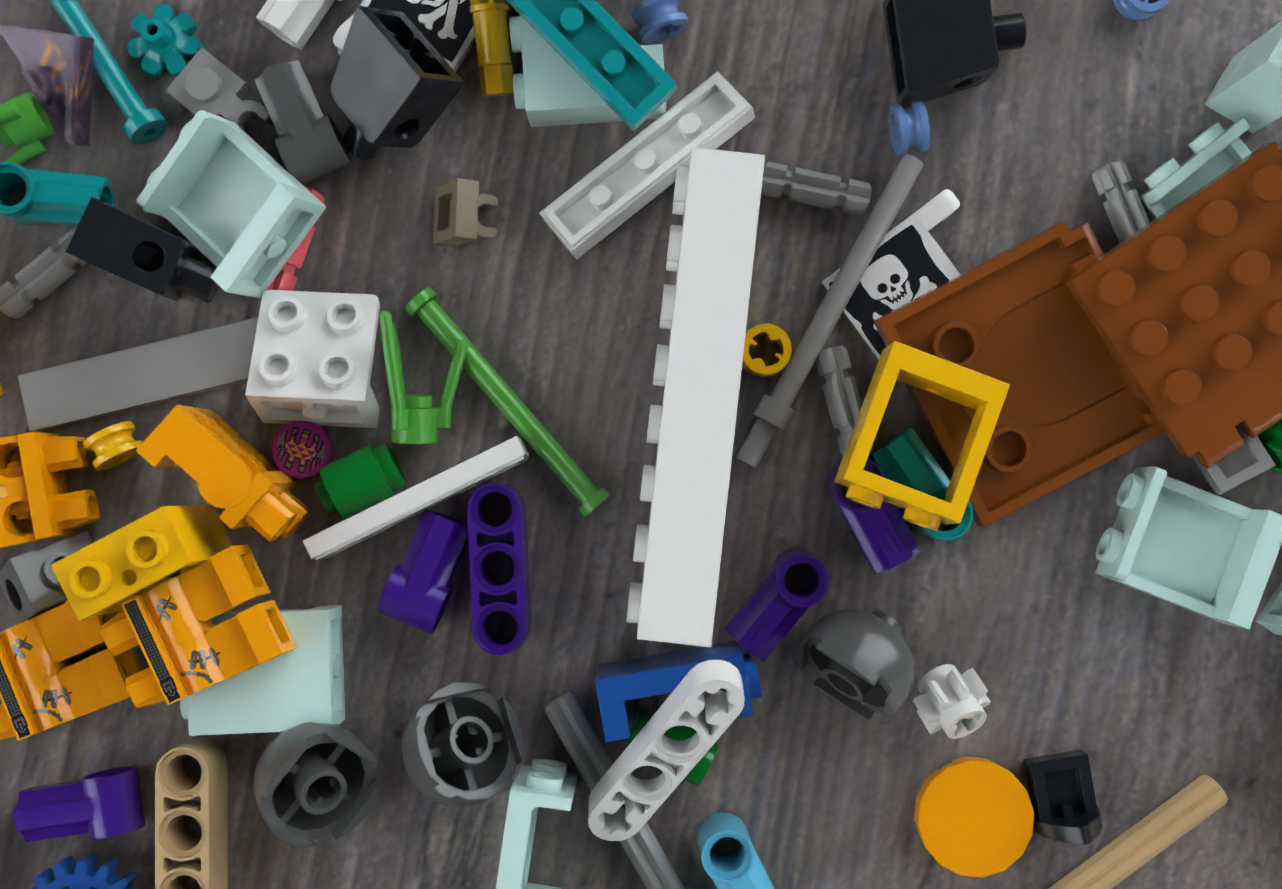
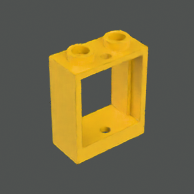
(944, 380)
(139, 558)

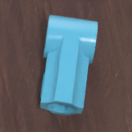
(735, 871)

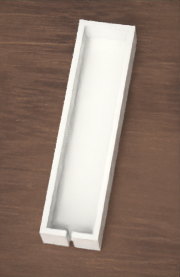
(700, 396)

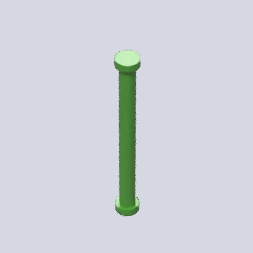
(505, 399)

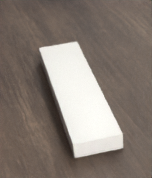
(646, 165)
(417, 499)

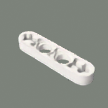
(671, 756)

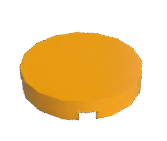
(974, 816)

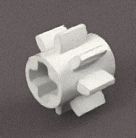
(952, 701)

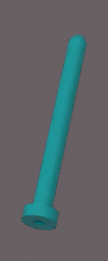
(142, 124)

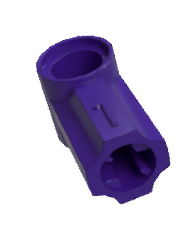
(878, 532)
(420, 586)
(774, 608)
(98, 804)

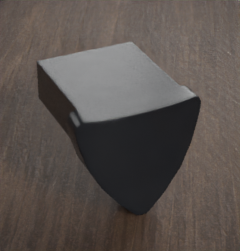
(1063, 797)

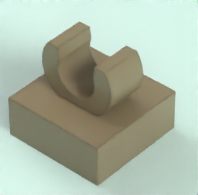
(457, 213)

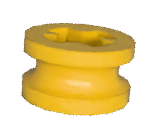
(772, 335)
(112, 445)

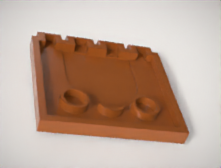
(1200, 309)
(1024, 327)

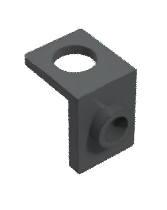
(35, 578)

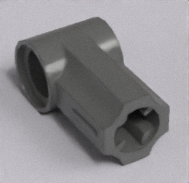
(307, 136)

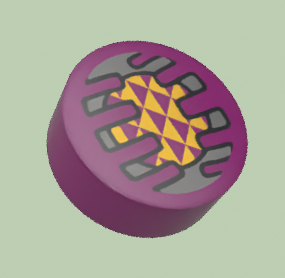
(302, 449)

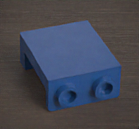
(659, 675)

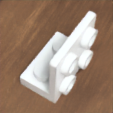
(314, 359)

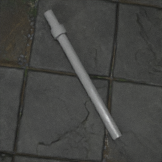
(775, 410)

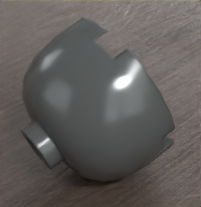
(861, 661)
(462, 745)
(315, 783)

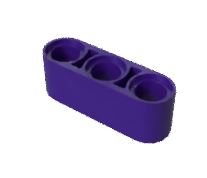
(486, 593)

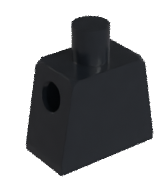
(946, 45)
(389, 82)
(129, 247)

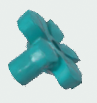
(164, 40)

